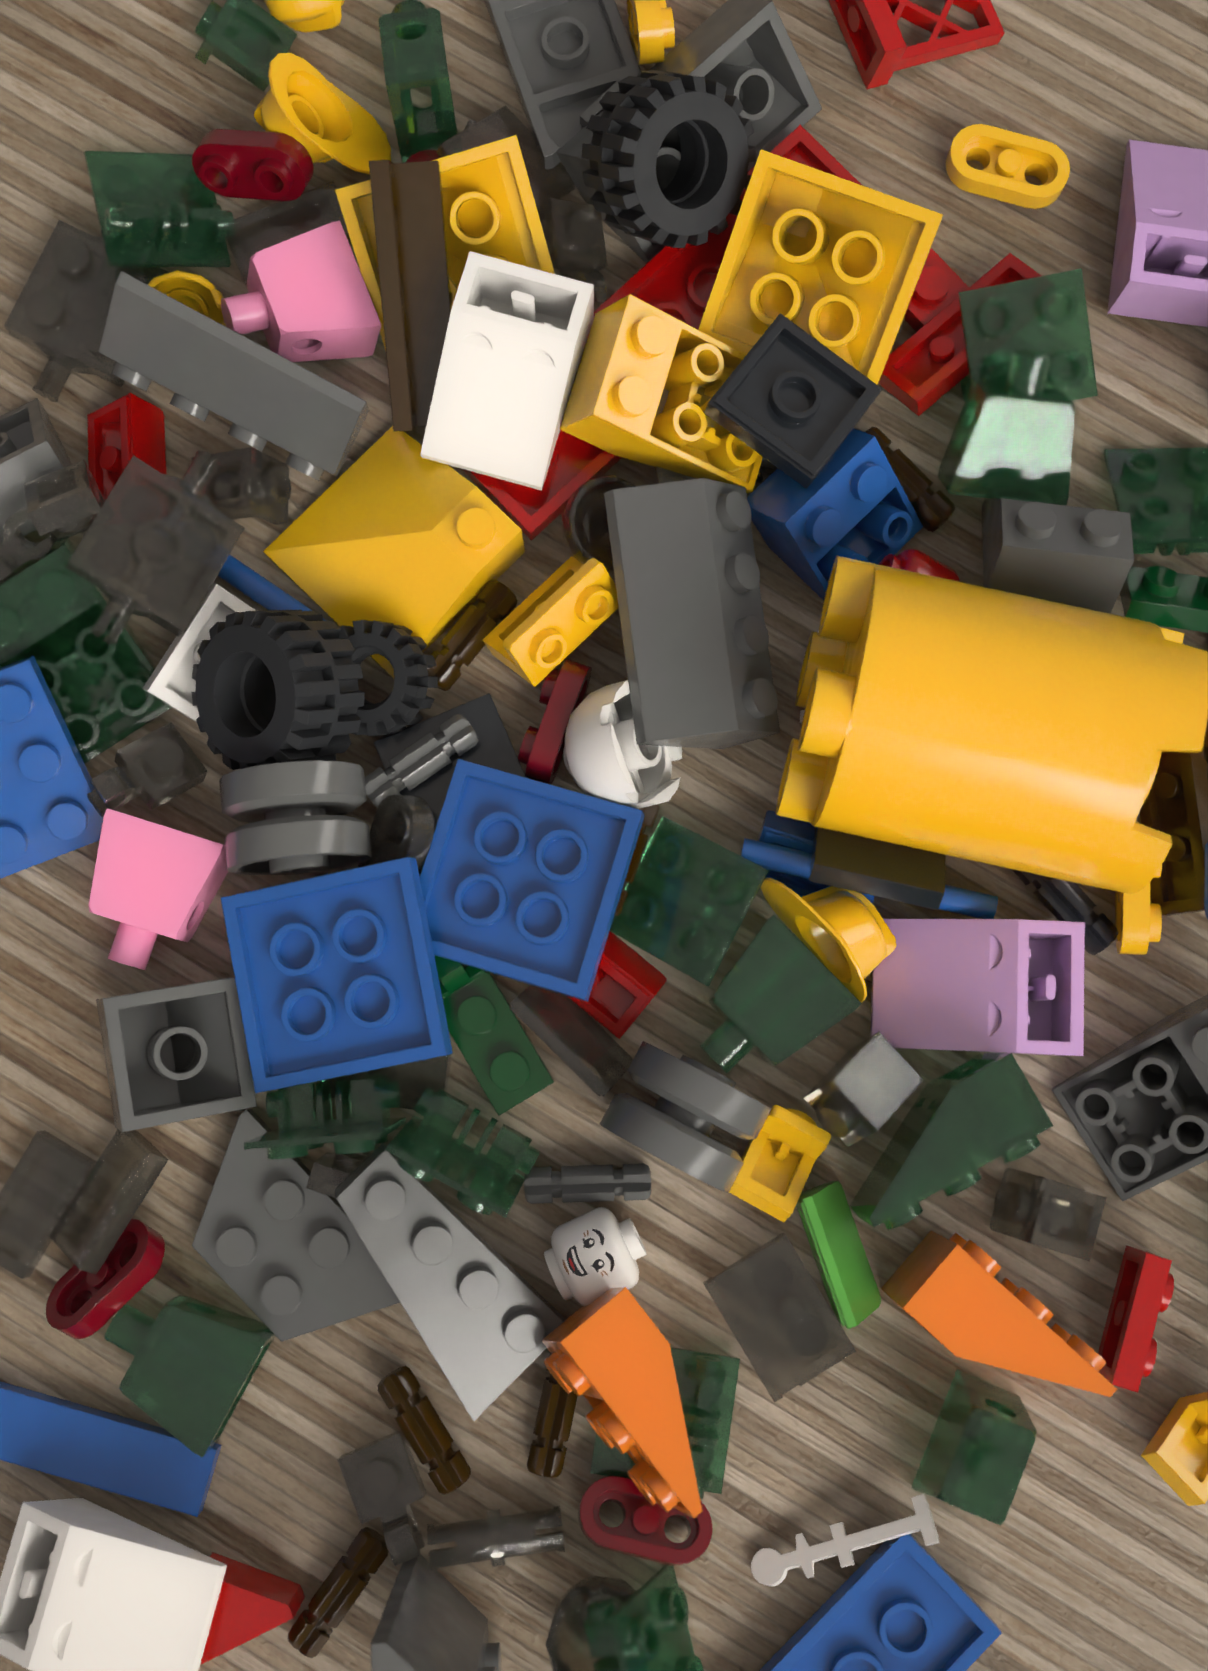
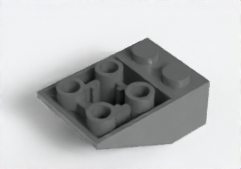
(1146, 1102)

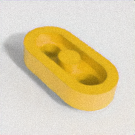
(650, 29)
(1006, 162)
(1137, 921)

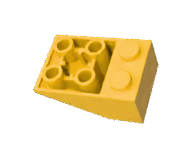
(620, 382)

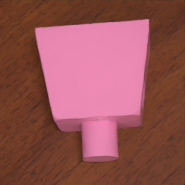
(307, 299)
(152, 883)

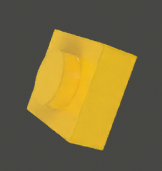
(779, 1162)
(1181, 1449)

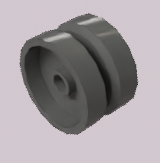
(295, 817)
(685, 1115)

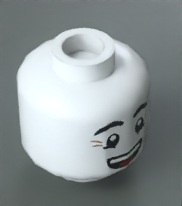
(594, 1255)

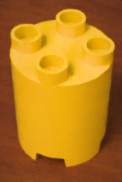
(990, 725)

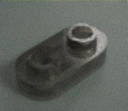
(401, 830)

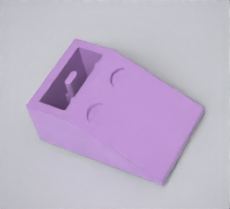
(1162, 235)
(982, 986)

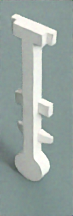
(771, 1567)

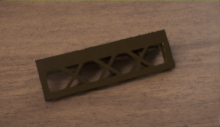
(412, 281)
(1180, 808)

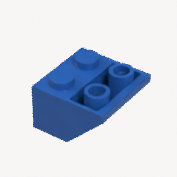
(847, 511)

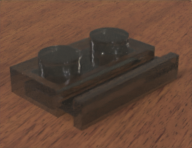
(779, 1317)

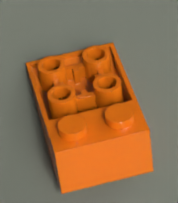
(962, 1305)
(630, 1381)

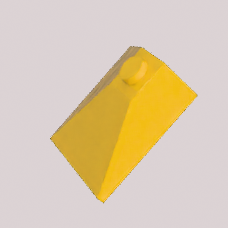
(485, 212)
(824, 258)
(398, 543)

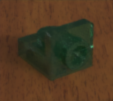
(243, 38)

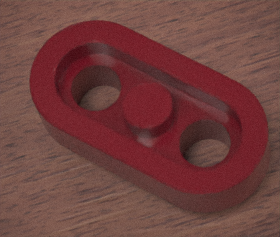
(245, 164)
(544, 746)
(86, 1300)
(642, 1524)

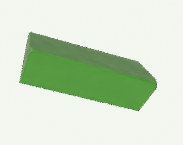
(838, 1253)

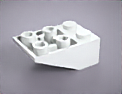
(507, 369)
(102, 1593)

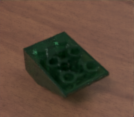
(94, 683)
(949, 1133)

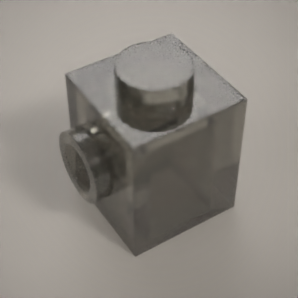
(863, 1090)

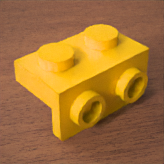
(554, 619)

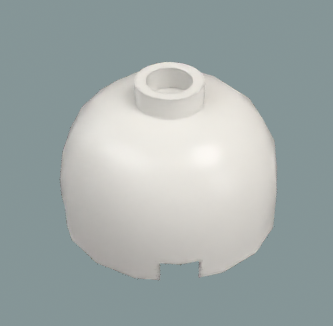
(605, 755)

